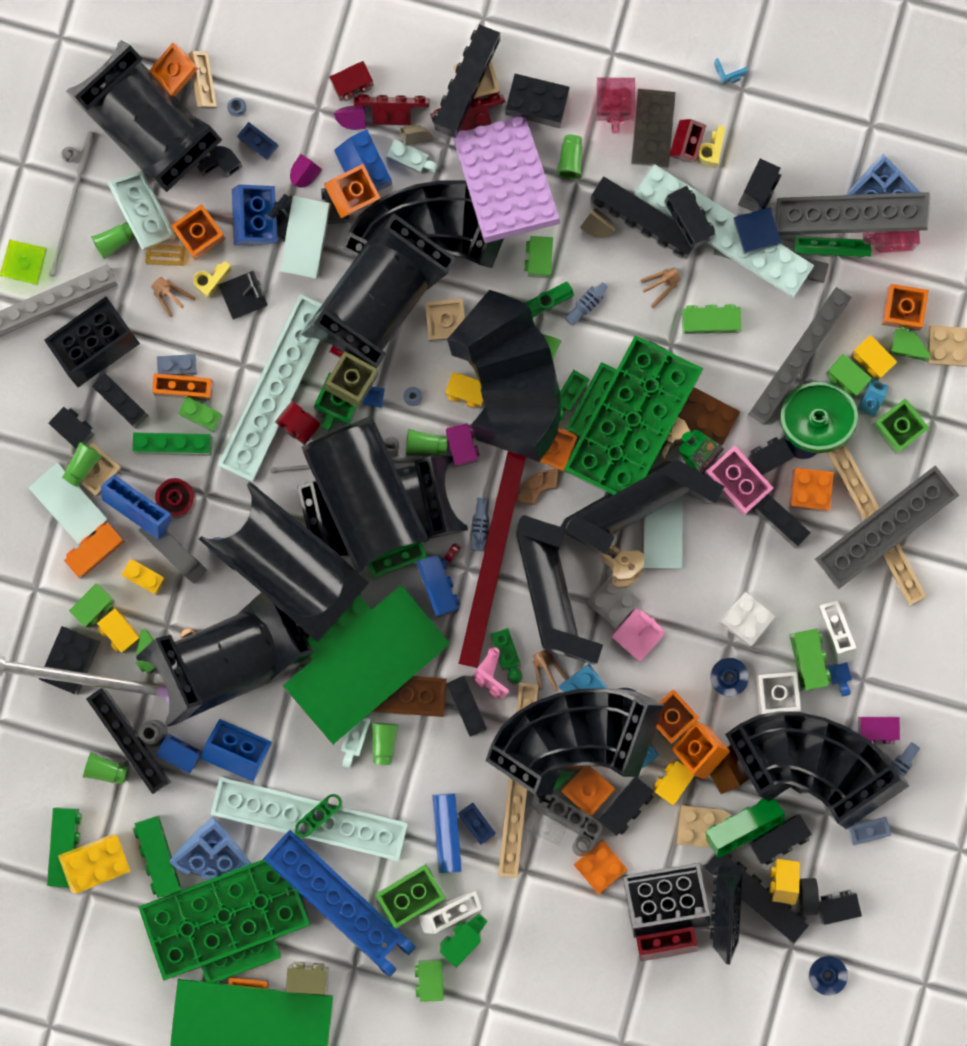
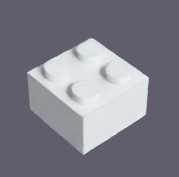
(747, 619)
(778, 692)

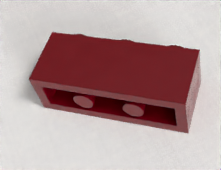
(667, 944)

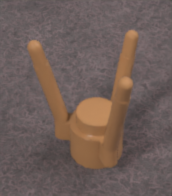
(668, 277)
(162, 288)
(543, 660)

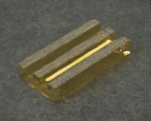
(172, 255)

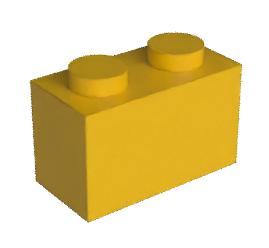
(873, 358)
(464, 389)
(144, 577)
(119, 631)
(673, 782)
(785, 881)

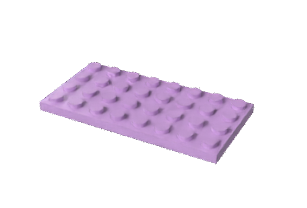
(505, 179)

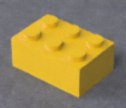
(94, 863)

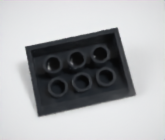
(91, 342)
(666, 900)
(726, 912)

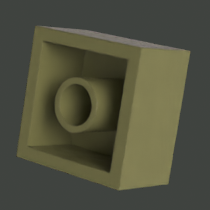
(351, 379)
(307, 978)

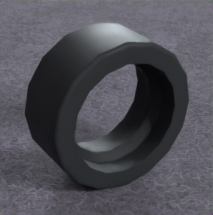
(808, 896)

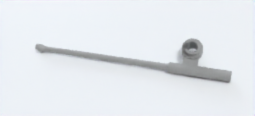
(80, 158)
(393, 452)

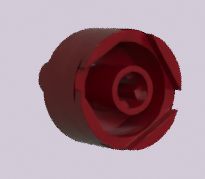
(297, 423)
(169, 489)

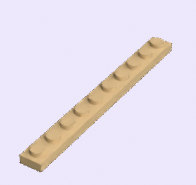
(867, 506)
(515, 804)

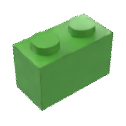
(540, 256)
(848, 376)
(200, 414)
(92, 606)
(430, 980)

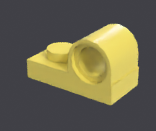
(714, 149)
(221, 272)

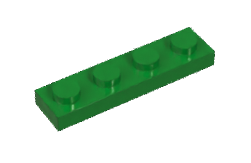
(831, 246)

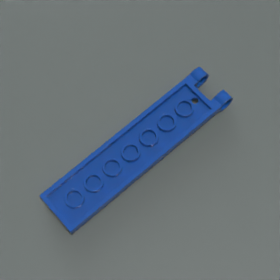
(337, 900)

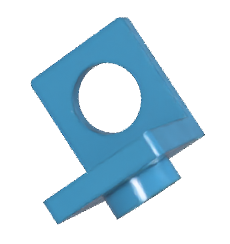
(731, 77)
(873, 398)

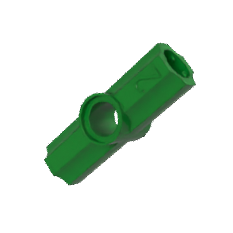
(556, 295)

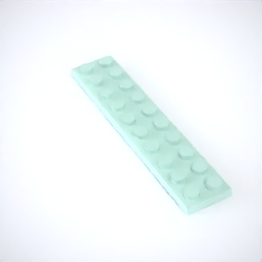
(774, 264)
(272, 393)
(283, 810)

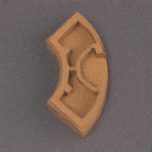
(536, 485)

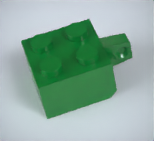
(333, 408)
(463, 941)

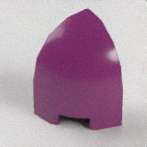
(351, 117)
(304, 172)

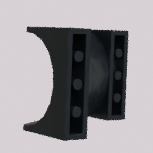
(144, 118)
(379, 290)
(424, 486)
(363, 492)
(615, 512)
(290, 566)
(548, 590)
(227, 658)

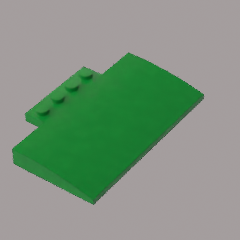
(628, 415)
(364, 661)
(224, 923)
(248, 1016)

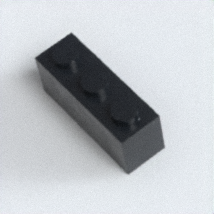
(690, 217)
(120, 400)
(781, 521)
(466, 706)
(626, 806)
(780, 840)

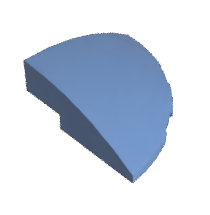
(882, 178)
(209, 852)

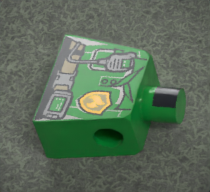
(699, 450)

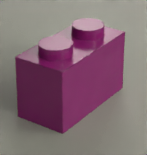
(462, 445)
(879, 728)

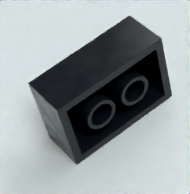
(537, 100)
(760, 186)
(73, 653)

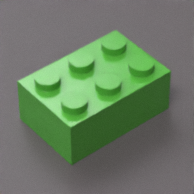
(810, 659)
(410, 895)

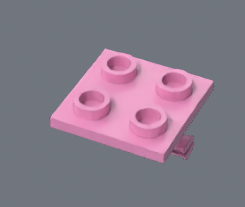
(638, 634)
(484, 675)

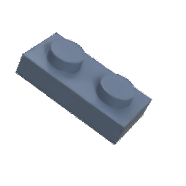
(177, 364)
(869, 831)

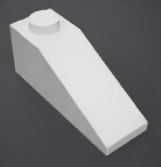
(838, 632)
(449, 912)

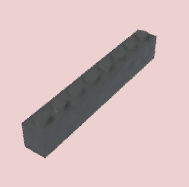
(799, 355)

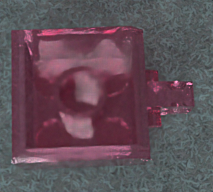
(615, 101)
(892, 241)

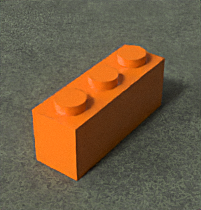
(182, 386)
(93, 550)

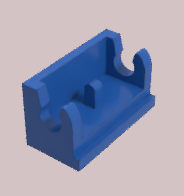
(179, 753)

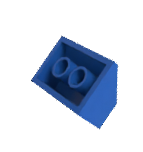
(361, 150)
(250, 216)
(438, 585)
(236, 750)

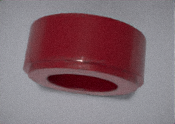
(452, 553)

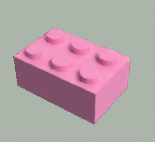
(741, 480)

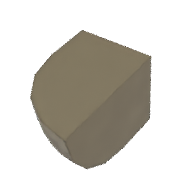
(415, 134)
(598, 224)

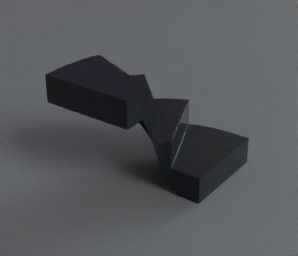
(437, 210)
(513, 374)
(575, 731)
(818, 759)

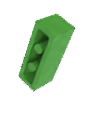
(711, 319)

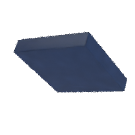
(757, 230)

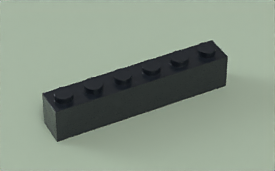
(467, 80)
(641, 215)
(128, 740)
(760, 899)

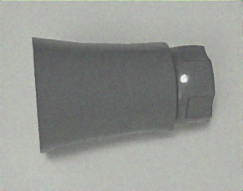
(160, 732)

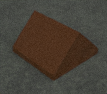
(729, 773)

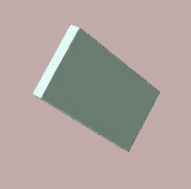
(142, 210)
(305, 237)
(68, 504)
(664, 537)

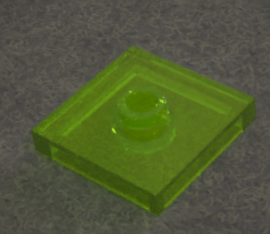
(23, 262)

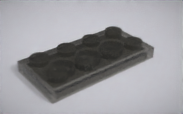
(653, 128)

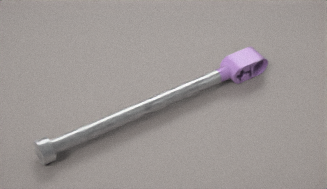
(82, 678)

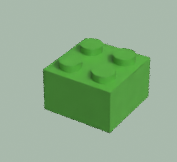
(900, 426)

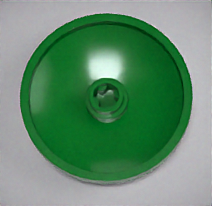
(819, 417)

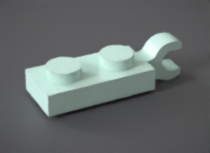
(411, 157)
(354, 741)

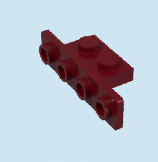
(391, 109)
(478, 112)

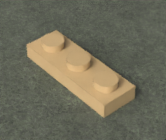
(203, 80)

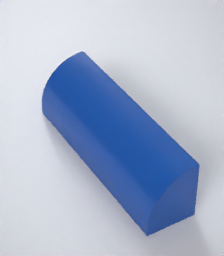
(135, 506)
(447, 833)

